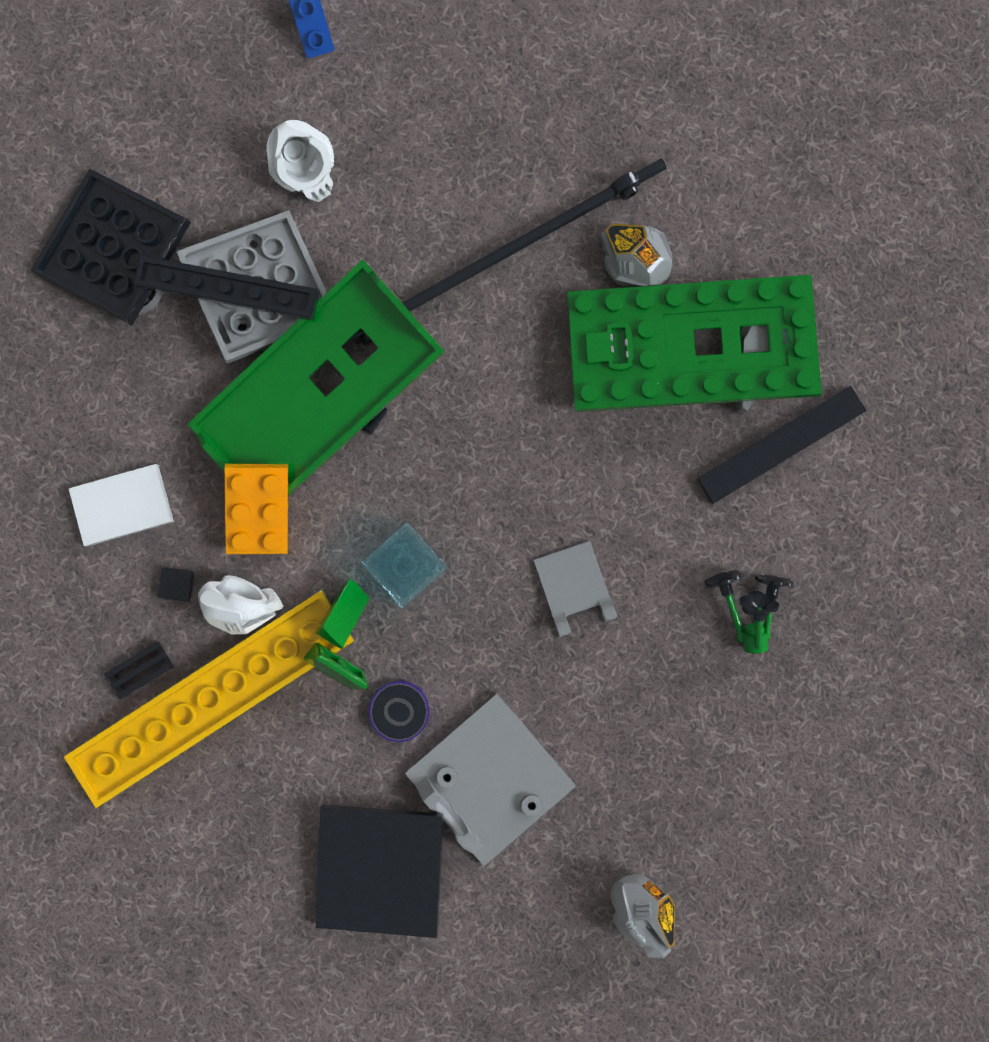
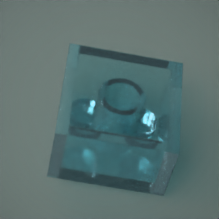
(404, 565)

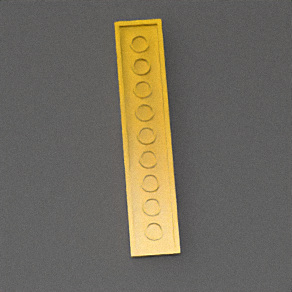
(200, 703)

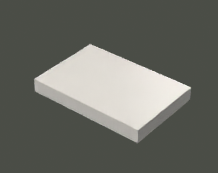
(121, 505)

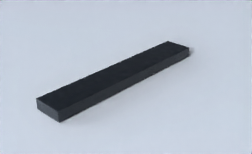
(226, 287)
(781, 444)

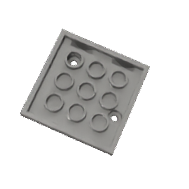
(277, 257)
(494, 777)

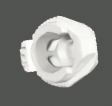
(301, 159)
(237, 604)

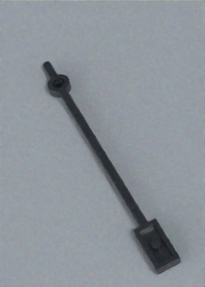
(623, 187)

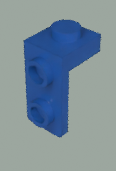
(312, 27)

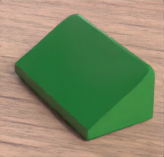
(343, 614)
(336, 667)

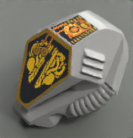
(636, 255)
(643, 903)

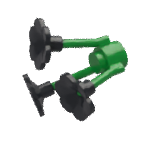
(760, 605)

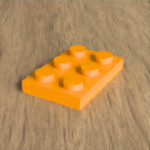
(256, 508)

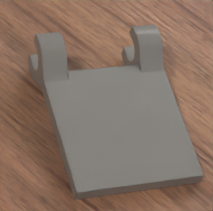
(573, 584)

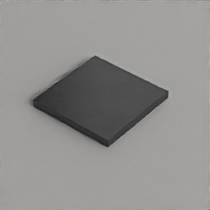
(100, 244)
(379, 870)

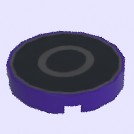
(399, 711)

